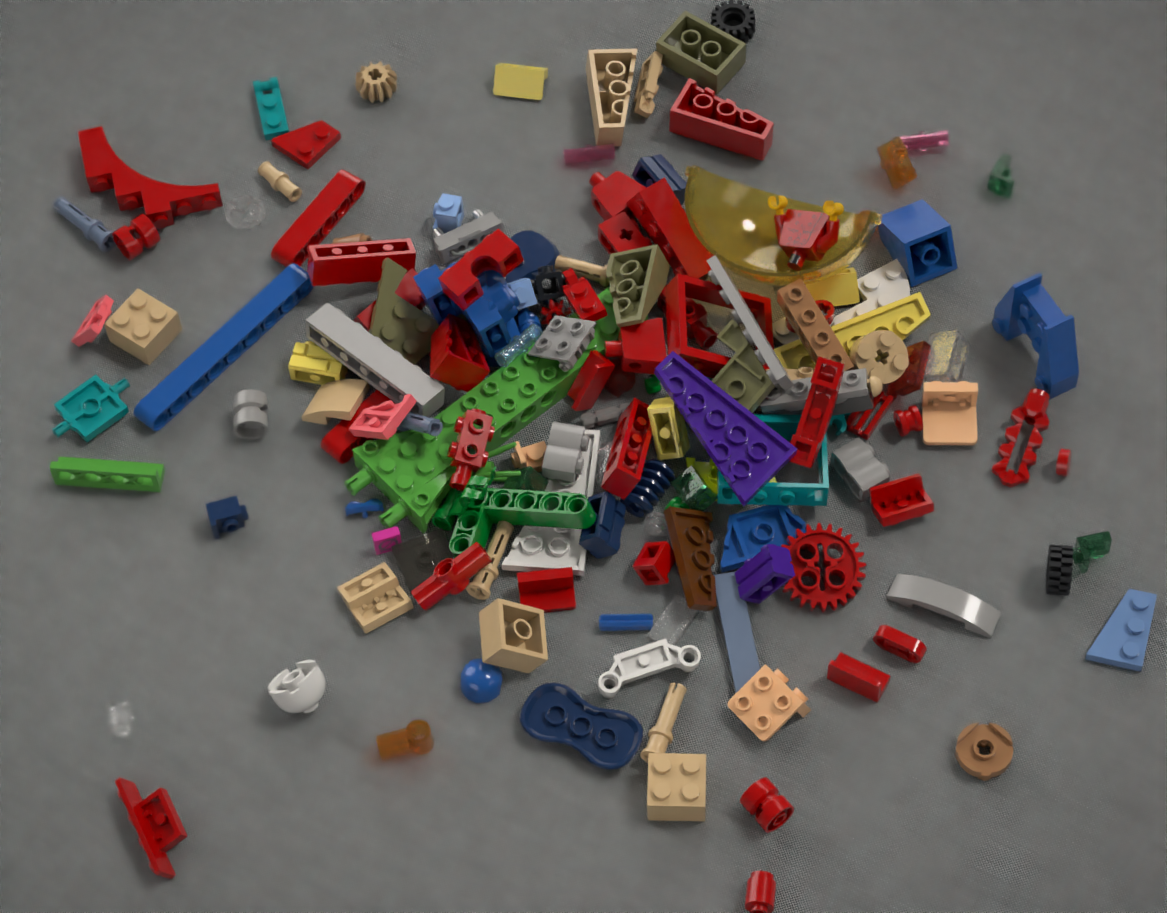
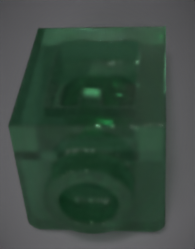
(999, 178)
(694, 490)
(1091, 546)

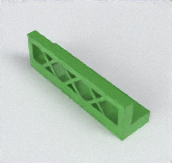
(108, 474)

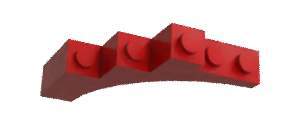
(133, 190)

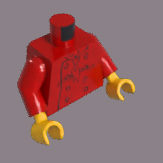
(805, 233)

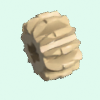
(376, 81)

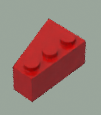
(457, 355)

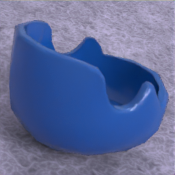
(480, 681)

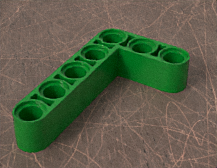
(519, 508)

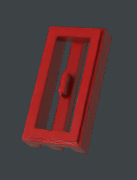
(887, 401)

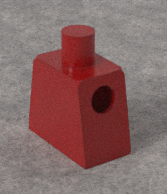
(612, 193)
(639, 346)

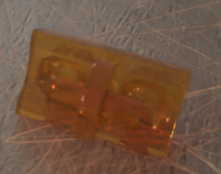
(896, 162)

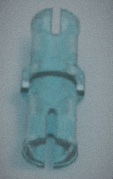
(518, 345)

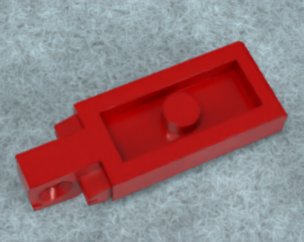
(582, 297)

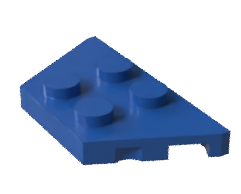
(754, 529)

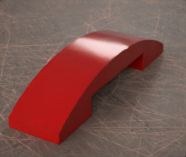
(817, 411)

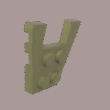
(398, 321)
(744, 374)

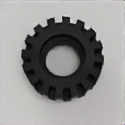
(735, 12)
(1059, 570)

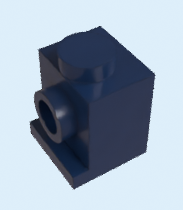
(226, 515)

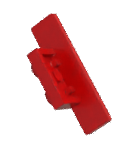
(155, 823)

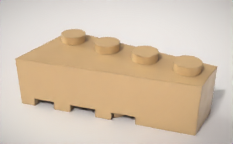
(609, 87)

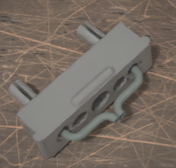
(466, 237)

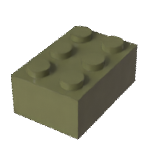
(701, 52)

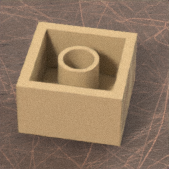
(143, 326)
(513, 636)
(676, 787)

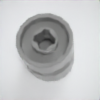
(251, 414)

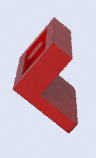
(590, 381)
(547, 589)
(858, 677)

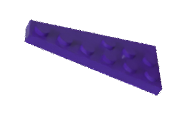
(734, 438)

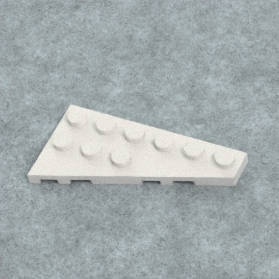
(553, 547)

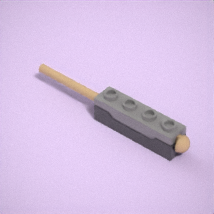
(854, 395)

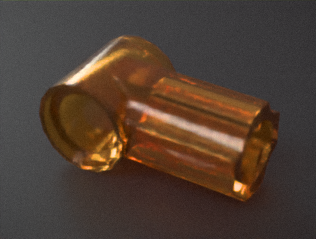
(402, 741)

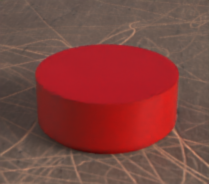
(1063, 462)

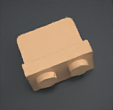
(949, 413)
(767, 703)

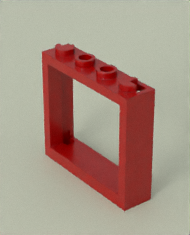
(685, 286)

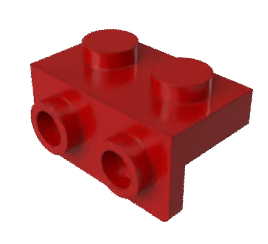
(900, 500)

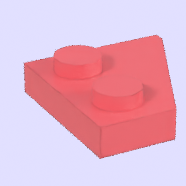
(94, 321)
(382, 420)

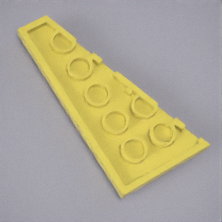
(899, 317)

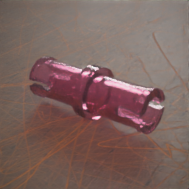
(926, 140)
(589, 154)

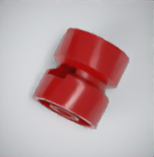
(144, 233)
(768, 806)

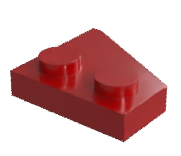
(307, 143)

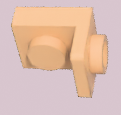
(529, 456)

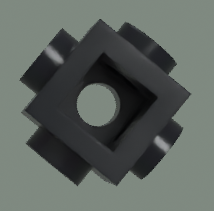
(555, 289)

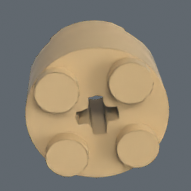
(889, 347)

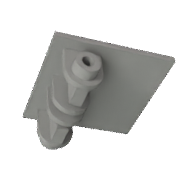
(564, 340)

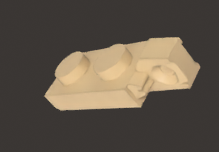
(647, 84)

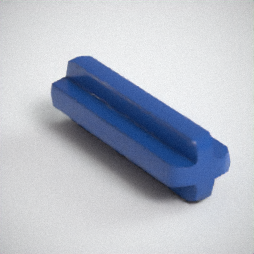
(622, 622)

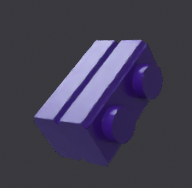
(764, 573)

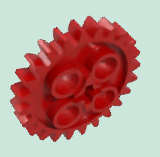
(845, 567)

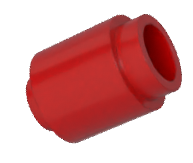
(760, 892)

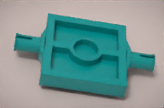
(91, 408)

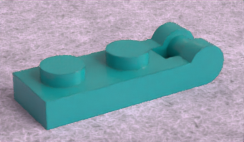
(271, 108)

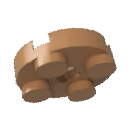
(984, 765)

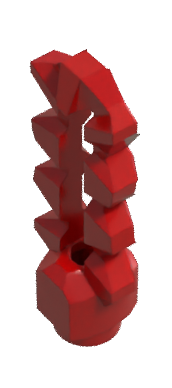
(1034, 413)

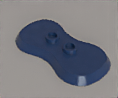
(536, 252)
(601, 735)

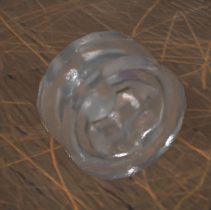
(655, 524)

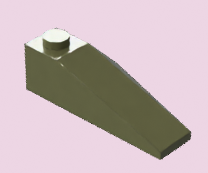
(636, 282)

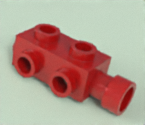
(696, 321)
(469, 438)

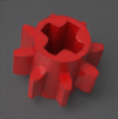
(556, 307)

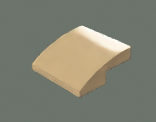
(336, 400)
(375, 597)

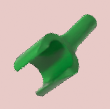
(652, 384)

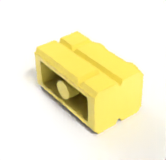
(314, 364)
(668, 429)

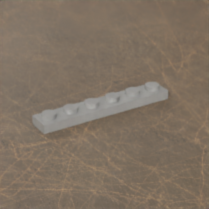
(753, 331)

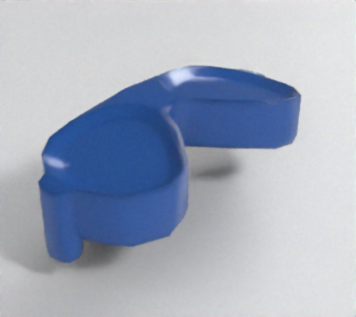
(371, 505)

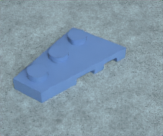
(1126, 632)

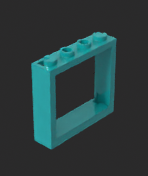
(784, 493)

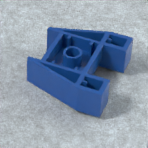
(1033, 312)

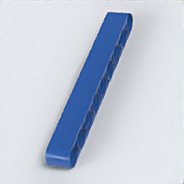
(223, 347)

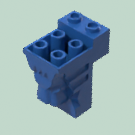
(485, 316)

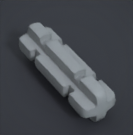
(603, 415)

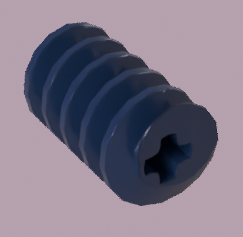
(645, 494)

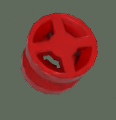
(908, 420)

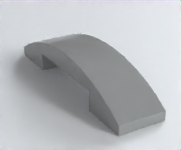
(945, 600)

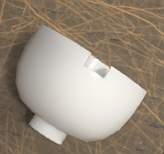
(298, 689)

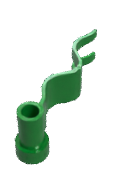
(457, 501)

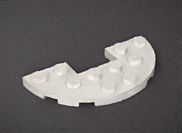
(875, 288)

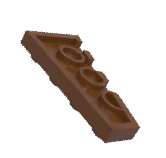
(691, 546)

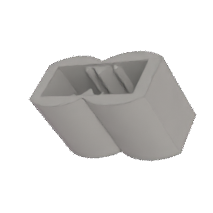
(564, 452)
(859, 467)

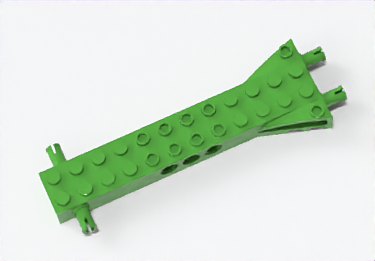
(415, 466)

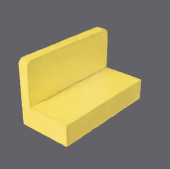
(519, 81)
(838, 289)

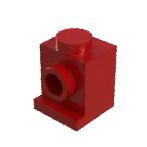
(655, 563)

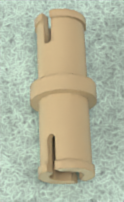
(279, 181)

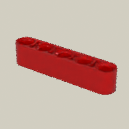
(318, 218)
(340, 440)

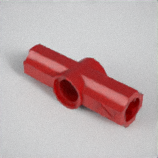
(451, 576)

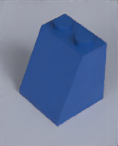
(919, 241)

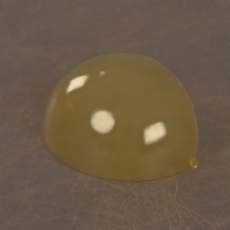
(741, 232)

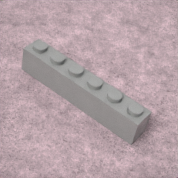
(373, 360)

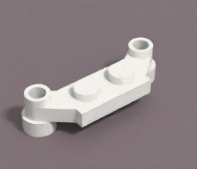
(646, 662)

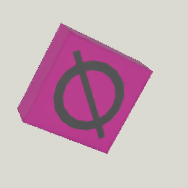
(385, 539)

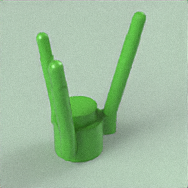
(501, 476)

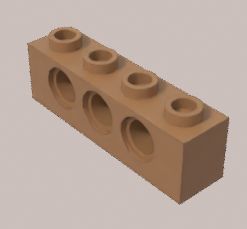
(811, 324)

